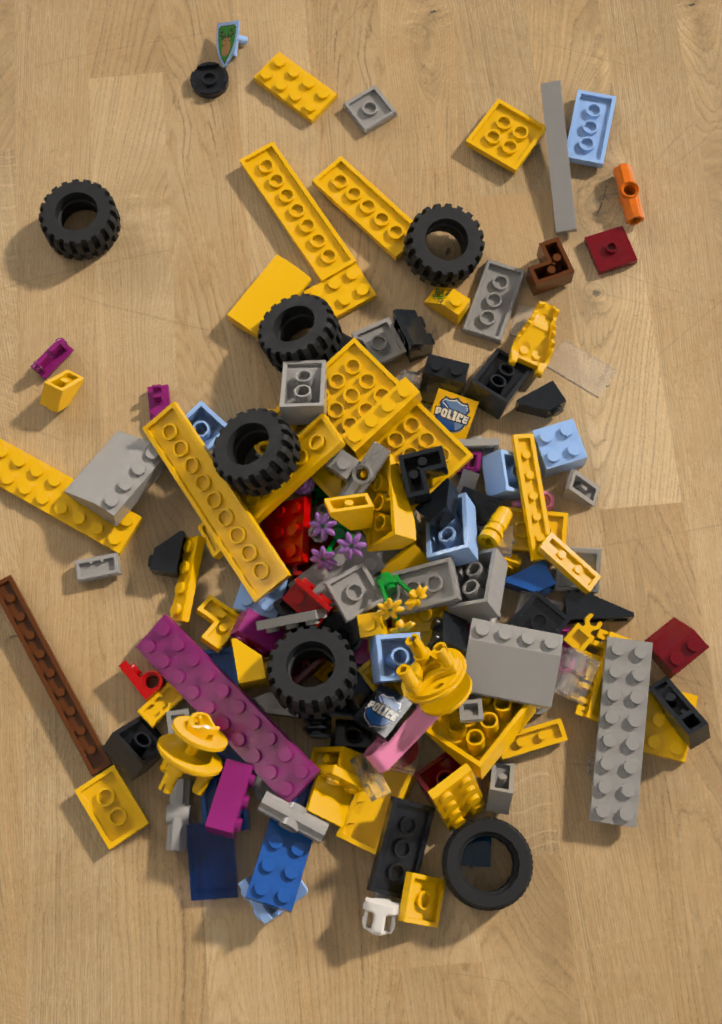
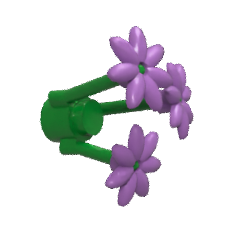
(339, 533)

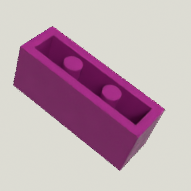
(230, 799)

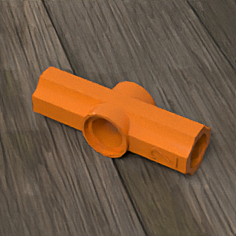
(630, 203)

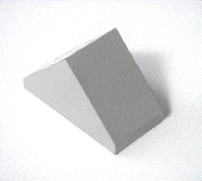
(580, 489)

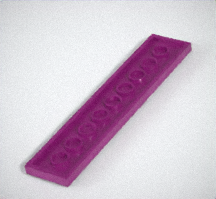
(239, 718)

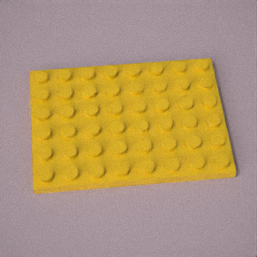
(353, 388)

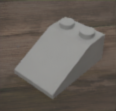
(303, 391)

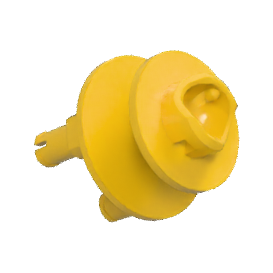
(435, 678)
(191, 752)

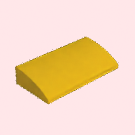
(275, 283)
(366, 818)

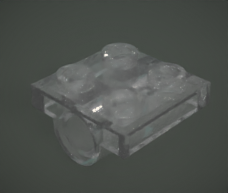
(575, 674)

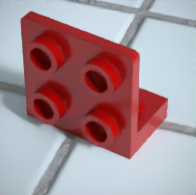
(304, 598)

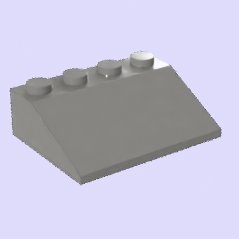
(117, 477)
(513, 662)

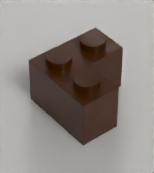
(552, 270)

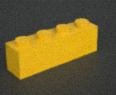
(381, 417)

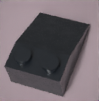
(497, 383)

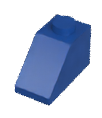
(531, 579)

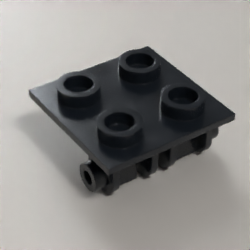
(484, 505)

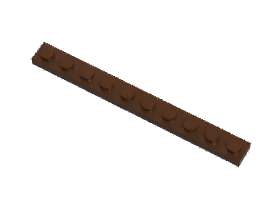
(53, 677)

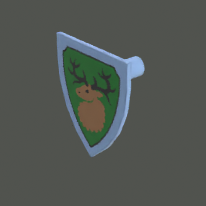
(227, 41)

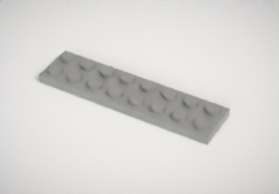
(620, 732)

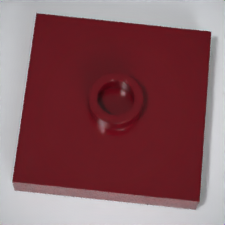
(610, 250)

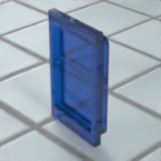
(211, 864)

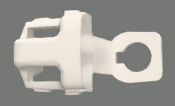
(381, 908)

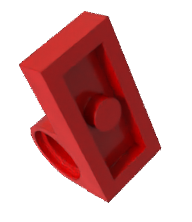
(141, 683)

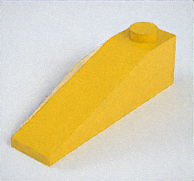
(392, 515)

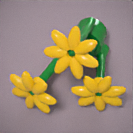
(388, 586)

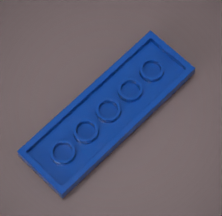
(280, 863)

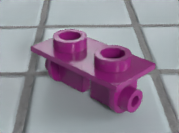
(52, 358)

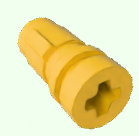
(493, 531)

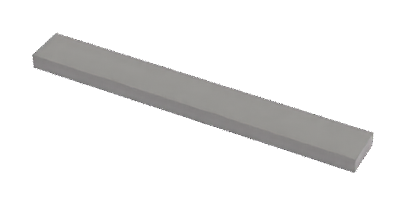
(558, 157)

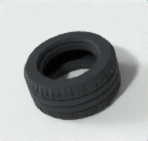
(520, 856)

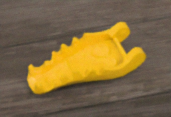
(535, 341)

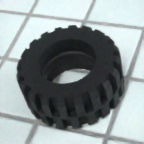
(73, 198)
(458, 225)
(289, 318)
(241, 436)
(305, 645)

